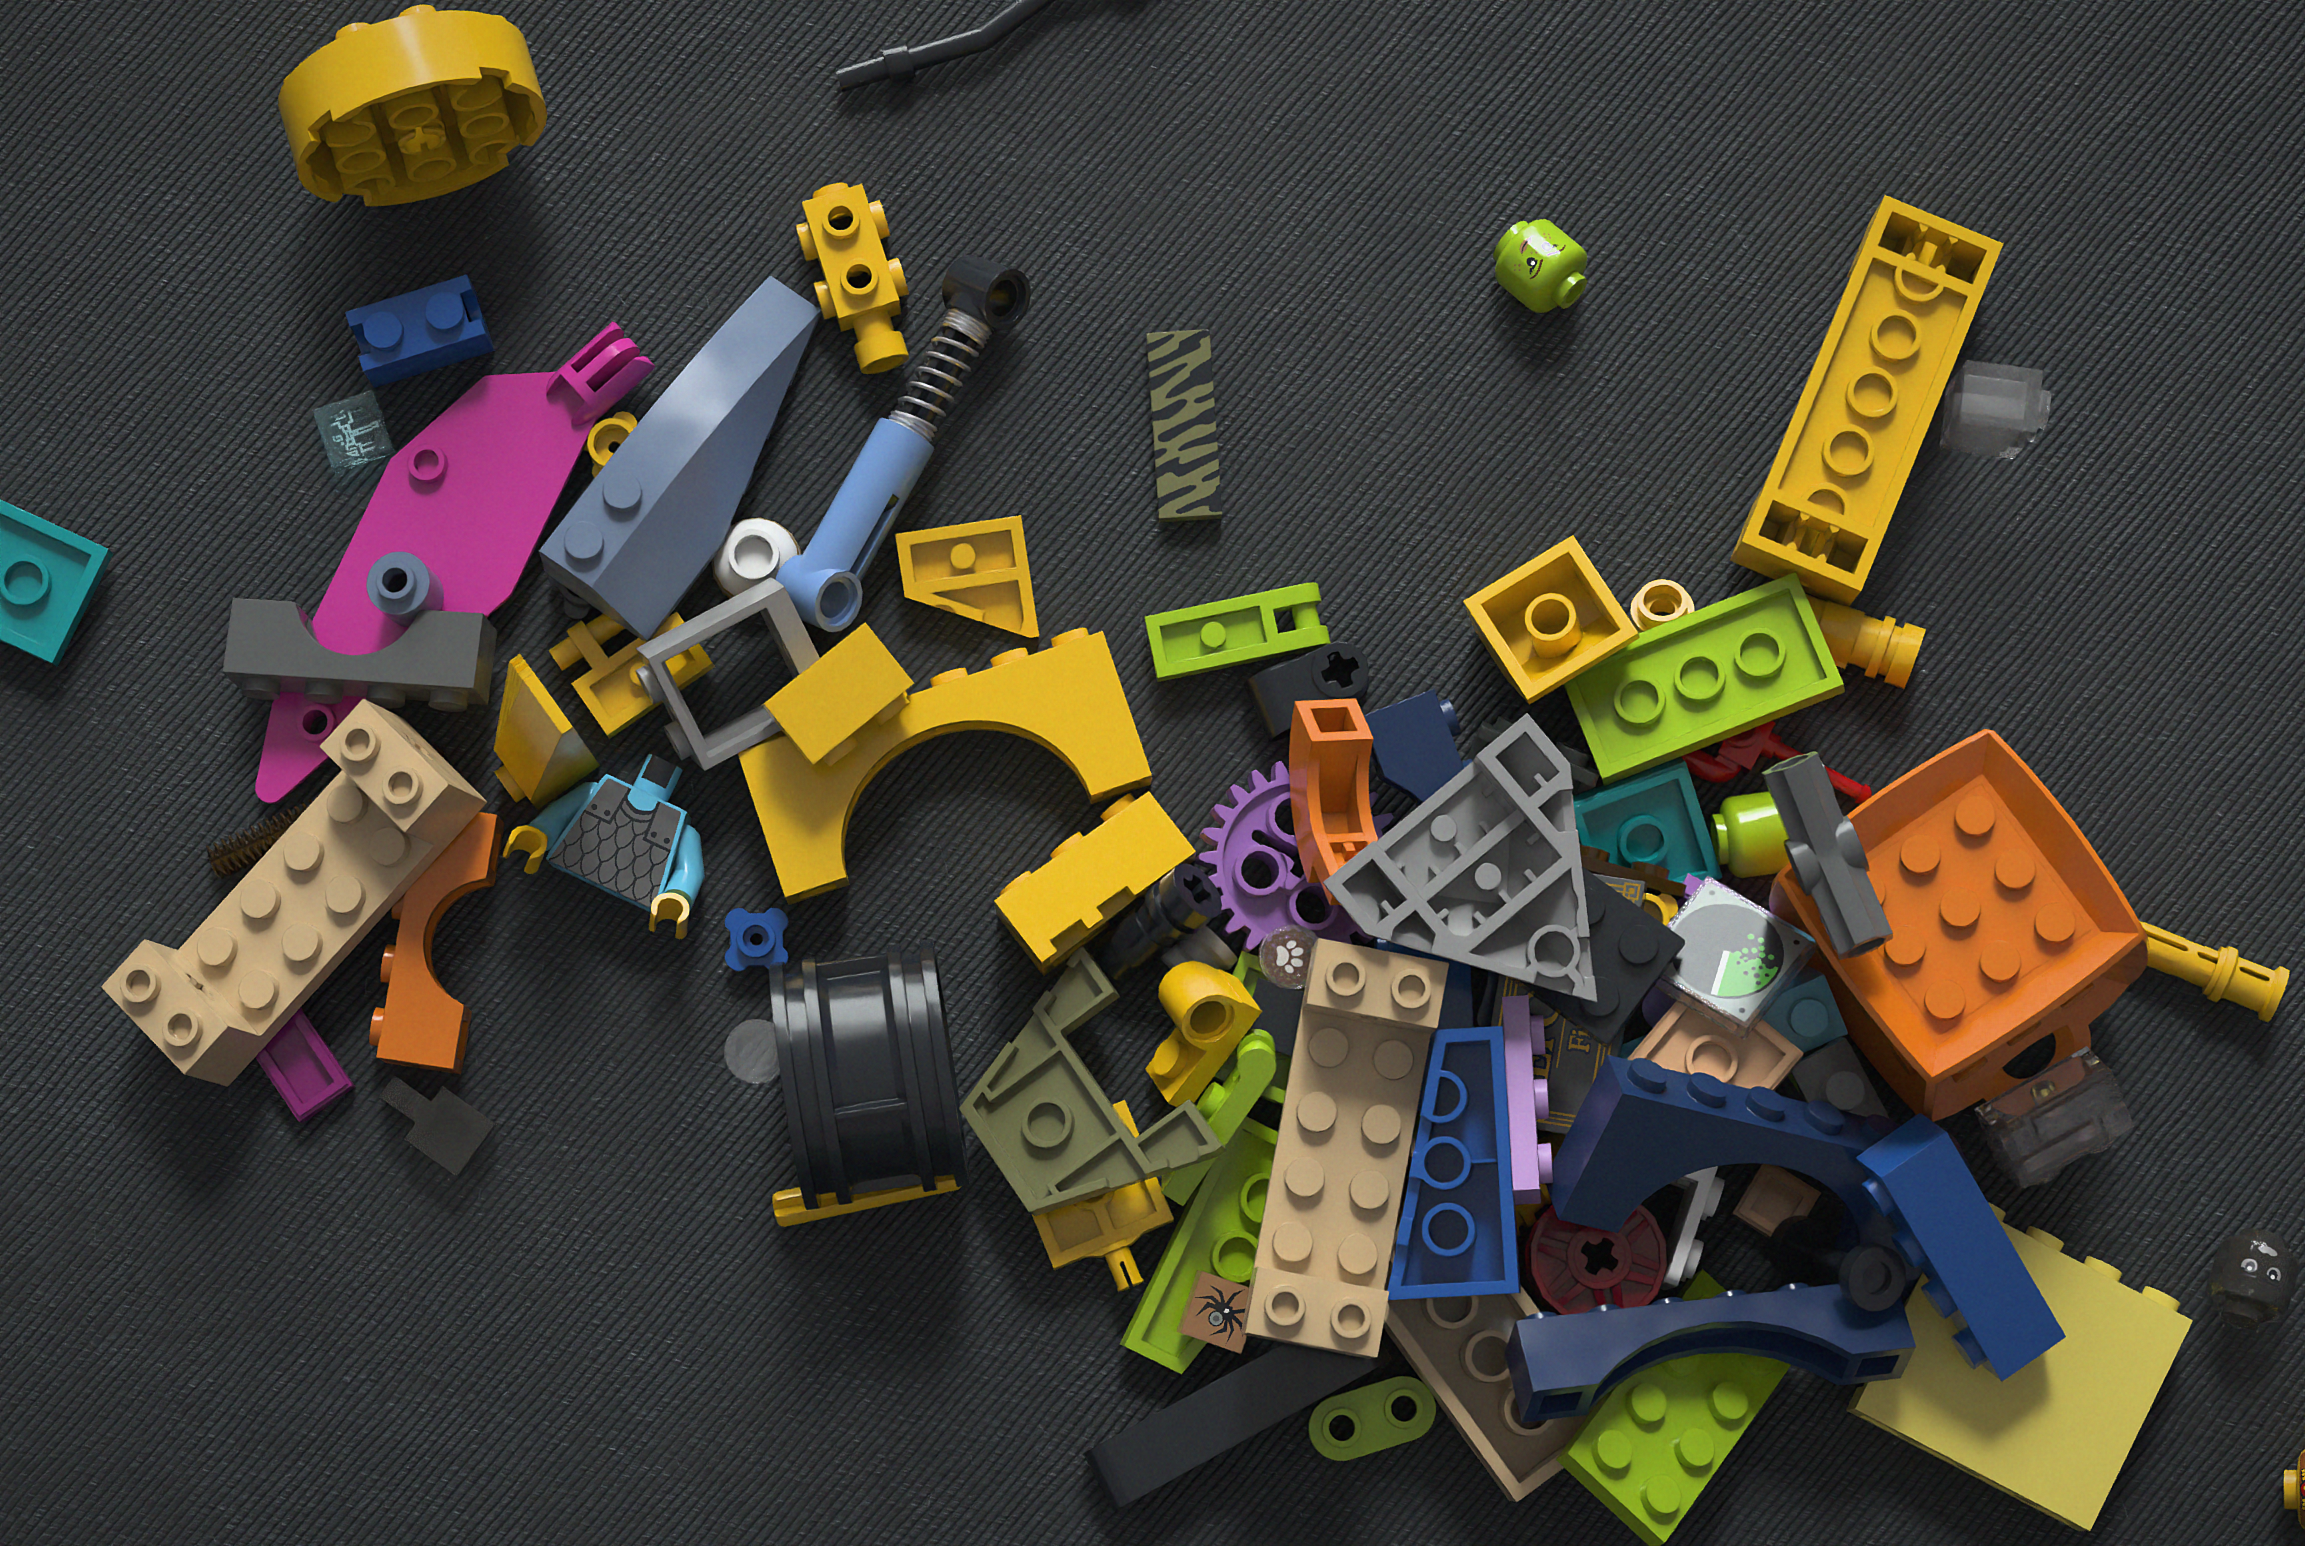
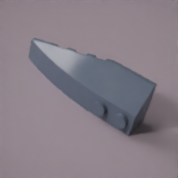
(681, 472)

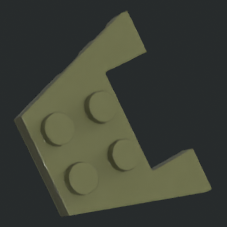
(1052, 1120)

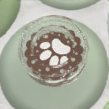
(1286, 955)

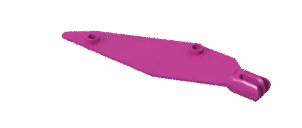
(469, 506)

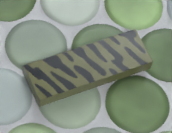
(1184, 425)

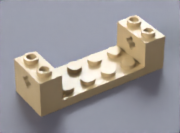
(302, 901)
(1343, 1148)

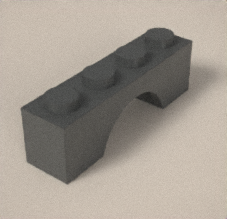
(437, 660)

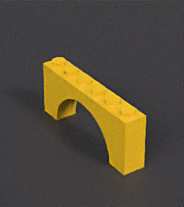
(1055, 698)

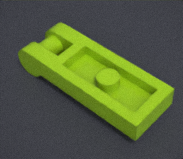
(1234, 631)
(1227, 1106)

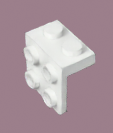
(1698, 1201)

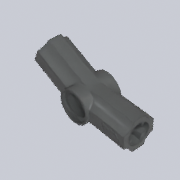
(1827, 855)

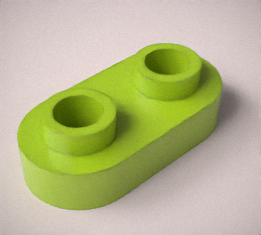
(1372, 1418)

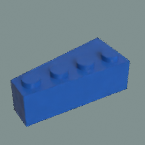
(1459, 1196)

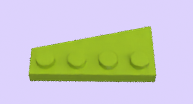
(1212, 1236)

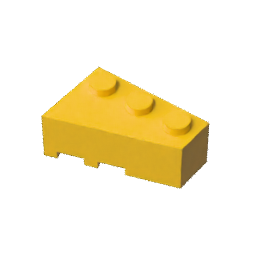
(1091, 880)

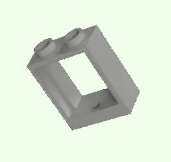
(752, 727)

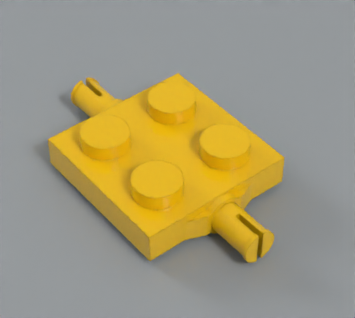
(1106, 1223)

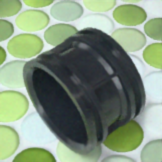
(868, 1074)

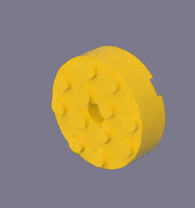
(411, 106)

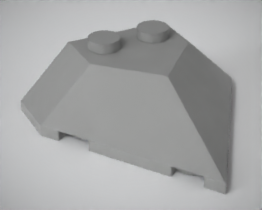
(1485, 870)

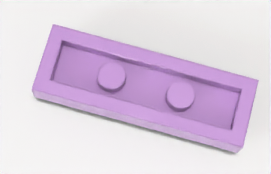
(1526, 1100)

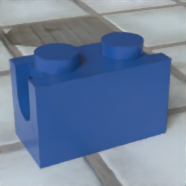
(420, 331)

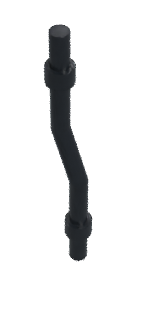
(901, 61)

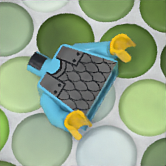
(623, 842)

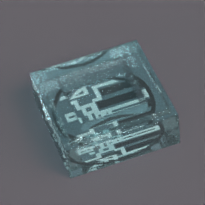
(353, 431)

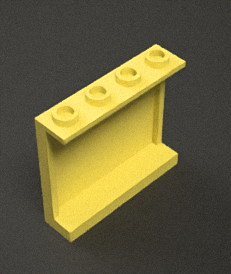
(2063, 1419)

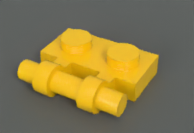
(612, 685)

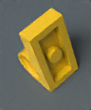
(1210, 1020)

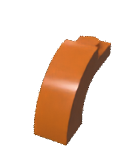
(1329, 785)

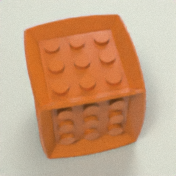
(1994, 925)

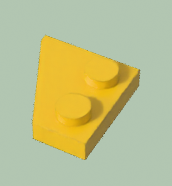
(972, 572)

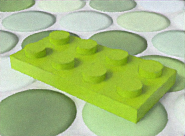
(1704, 679)
(1669, 1430)

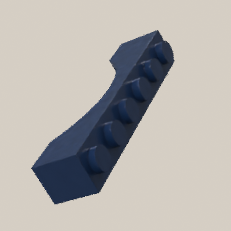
(1417, 757)
(1574, 1360)

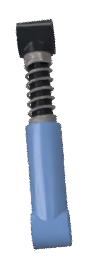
(828, 574)

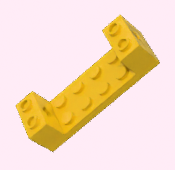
(1867, 401)

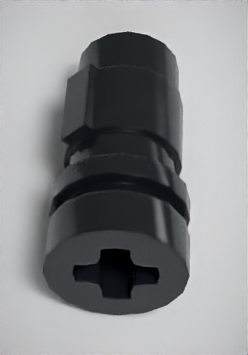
(1151, 926)

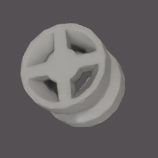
(1201, 947)

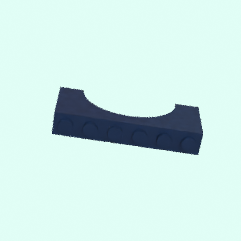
(1661, 1124)

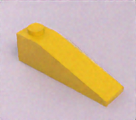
(536, 741)

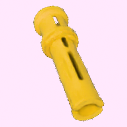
(2218, 972)

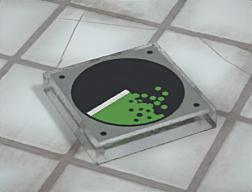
(1732, 958)

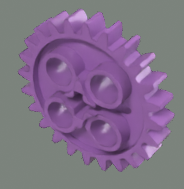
(1265, 909)

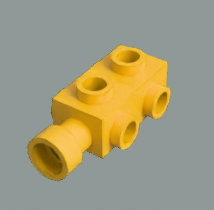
(849, 255)

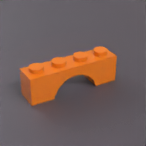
(420, 1019)

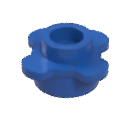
(743, 926)

